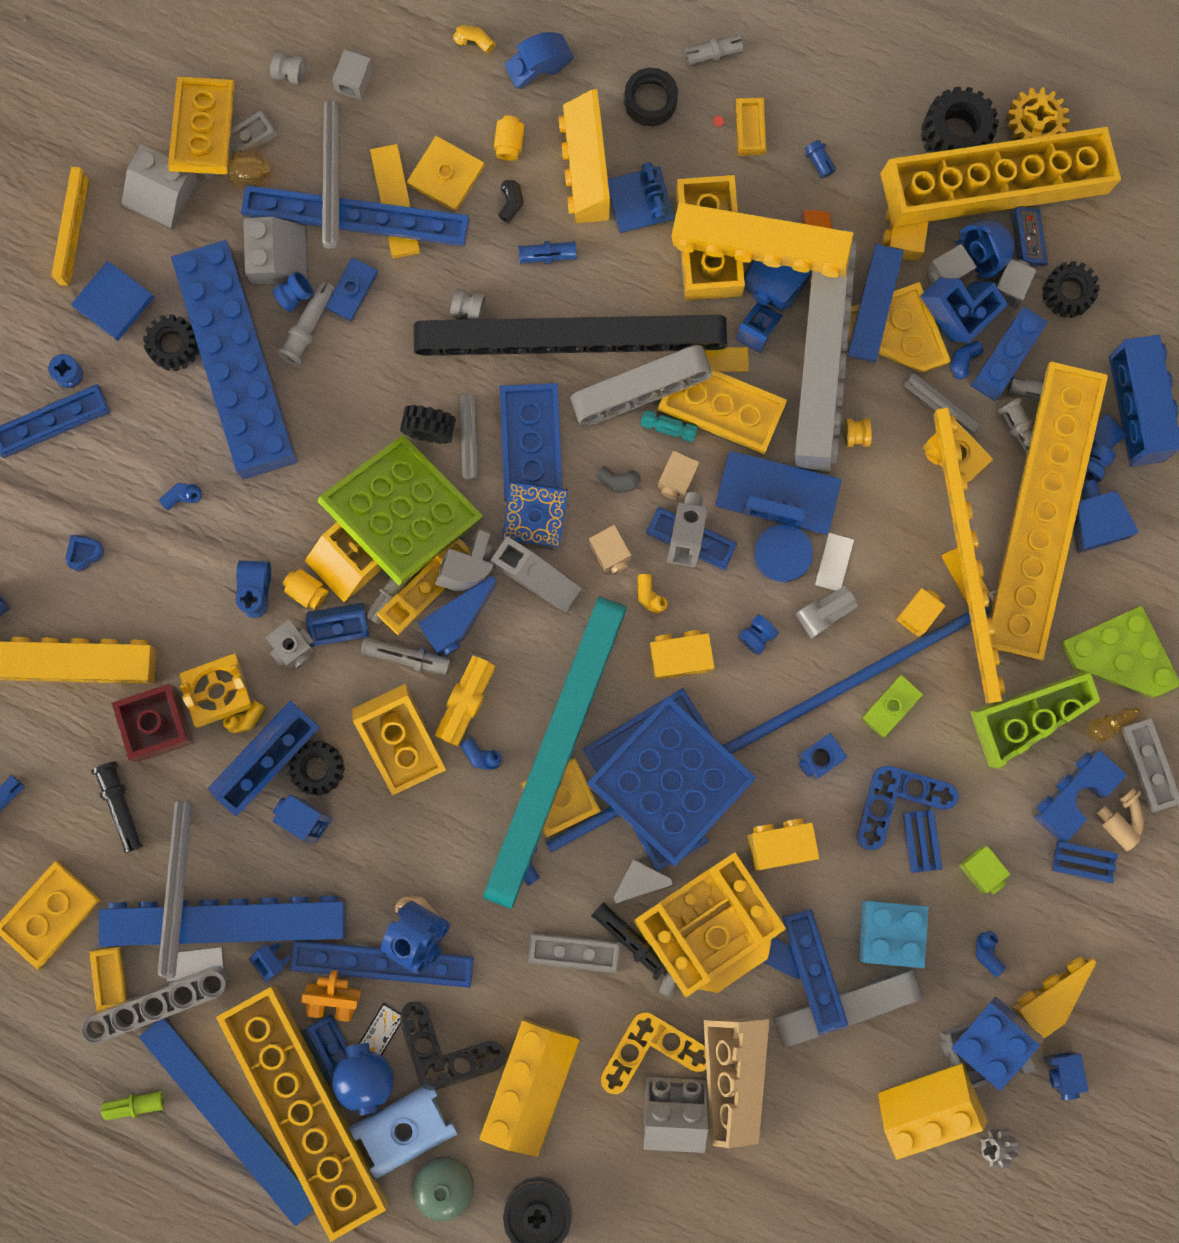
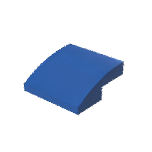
(112, 300)

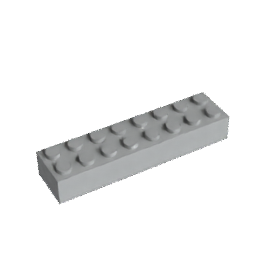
(823, 368)

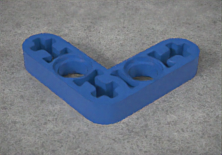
(899, 790)

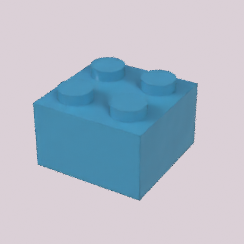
(893, 934)

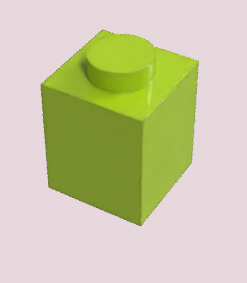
(985, 870)

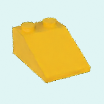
(398, 739)

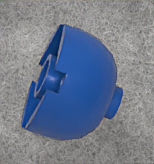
(988, 245)

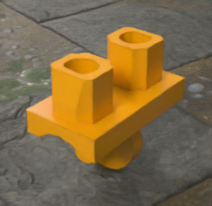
(331, 993)

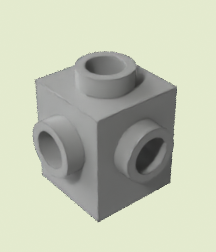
(283, 638)

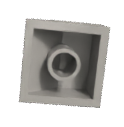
(154, 189)
(274, 250)

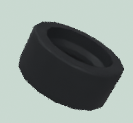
(651, 76)

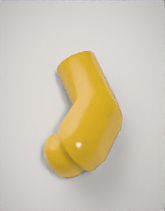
(648, 597)

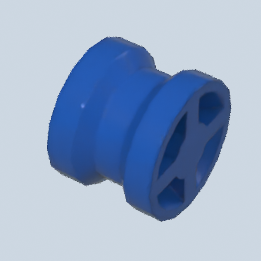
(70, 376)

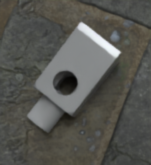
(687, 531)

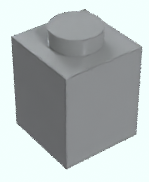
(353, 74)
(952, 264)
(1015, 282)

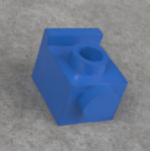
(1067, 1074)

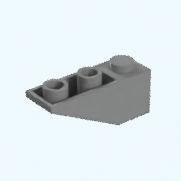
(535, 574)

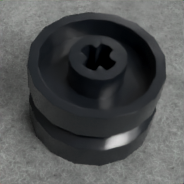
(542, 1195)

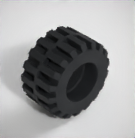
(960, 105)

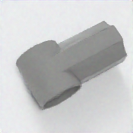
(820, 615)

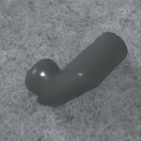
(620, 482)

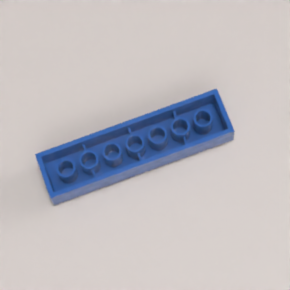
(234, 360)

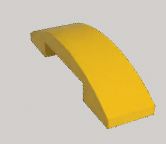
(417, 594)

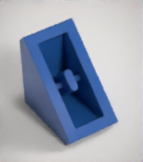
(758, 327)

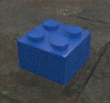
(998, 1043)

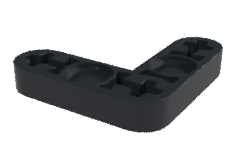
(435, 1059)

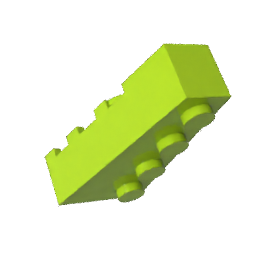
(1023, 719)

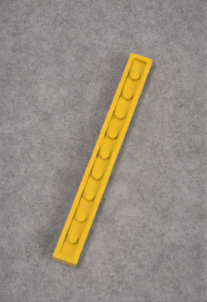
(966, 543)

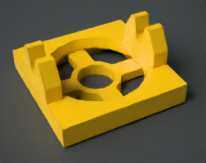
(238, 704)

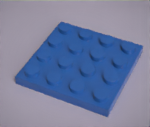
(671, 781)

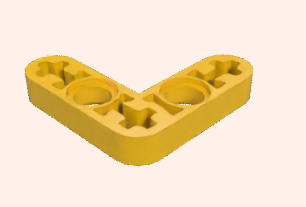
(653, 1039)

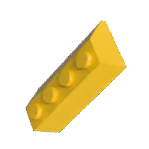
(586, 159)
(529, 1089)

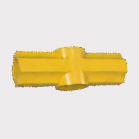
(465, 701)

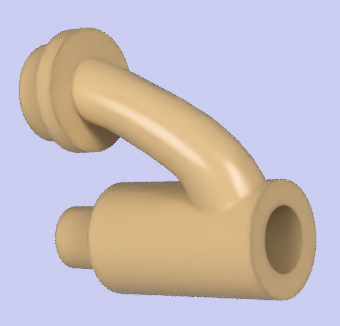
(1124, 833)

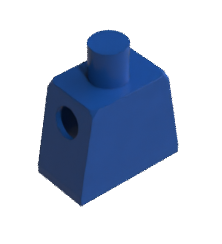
(1101, 519)

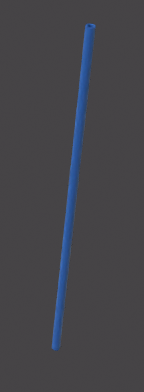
(791, 714)

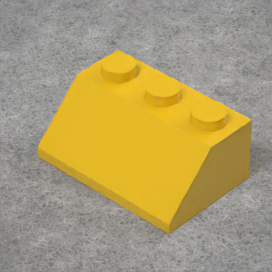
(931, 1111)

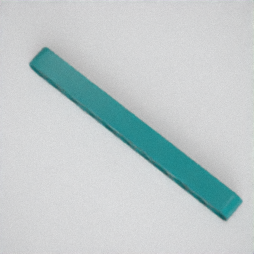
(554, 753)

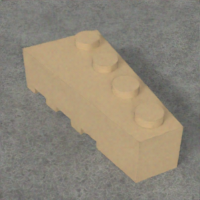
(735, 1079)

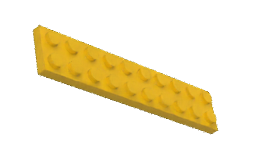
(1046, 509)

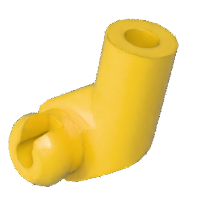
(476, 34)
(245, 721)

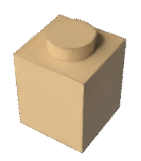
(677, 476)
(610, 550)

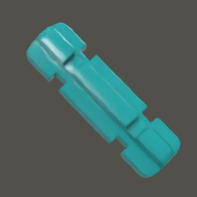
(668, 426)

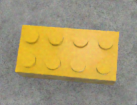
(702, 274)

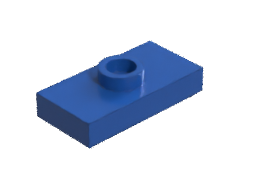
(351, 289)

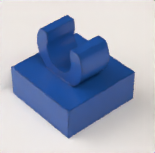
(266, 963)

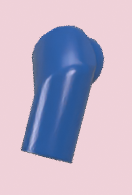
(961, 359)
(181, 492)
(986, 953)

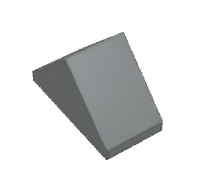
(639, 881)

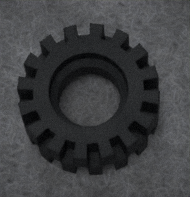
(1082, 278)
(159, 331)
(428, 424)
(329, 781)

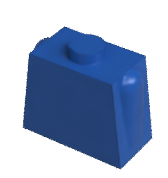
(774, 285)

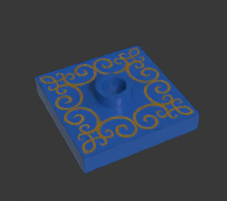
(535, 513)

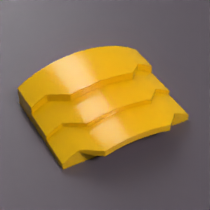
(712, 928)

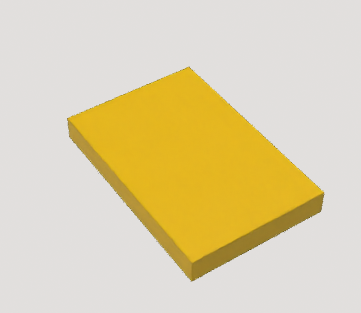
(47, 914)

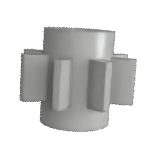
(1000, 1148)

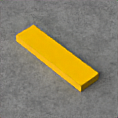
(393, 191)
(70, 226)

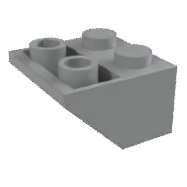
(675, 1114)

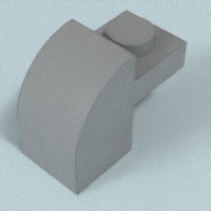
(463, 571)

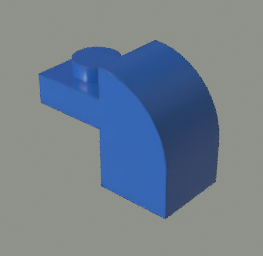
(537, 55)

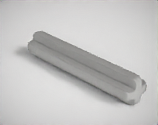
(937, 401)
(468, 437)

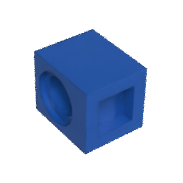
(834, 754)

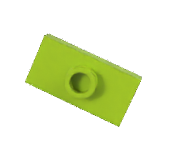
(891, 706)

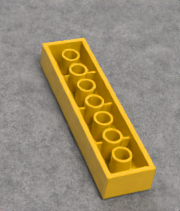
(999, 176)
(303, 1112)

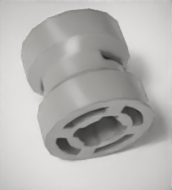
(286, 67)
(465, 305)

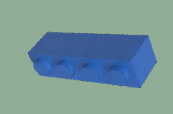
(263, 758)

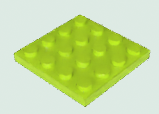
(400, 509)

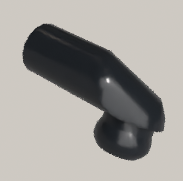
(514, 199)

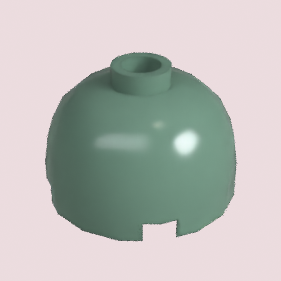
(443, 1189)

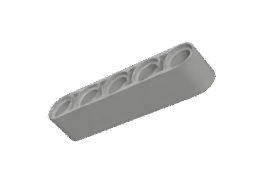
(641, 385)
(858, 1004)
(144, 1014)

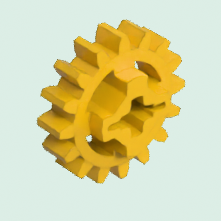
(1044, 108)

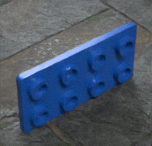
(778, 492)

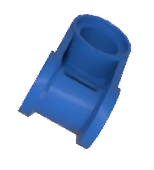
(253, 581)

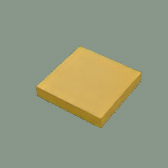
(572, 802)

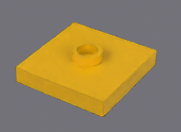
(445, 174)

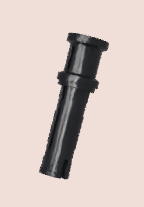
(113, 792)
(630, 939)

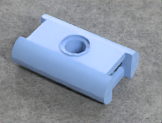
(391, 1150)

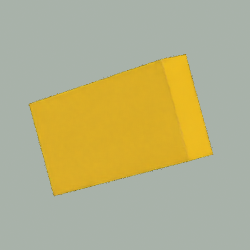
(750, 126)
(108, 977)

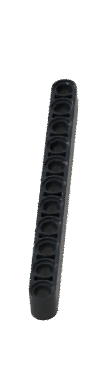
(569, 335)

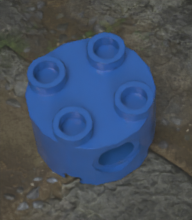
(414, 937)

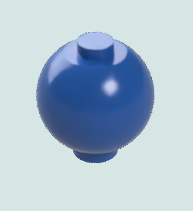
(362, 1080)

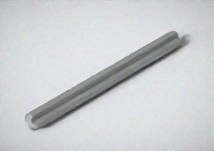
(331, 154)
(174, 890)

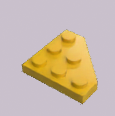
(909, 332)

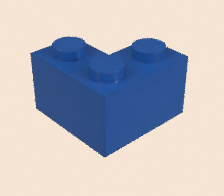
(963, 310)

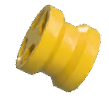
(857, 432)

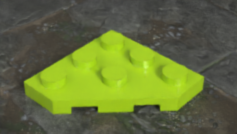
(1124, 654)

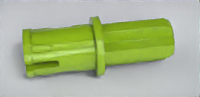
(133, 1105)

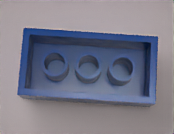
(1145, 400)

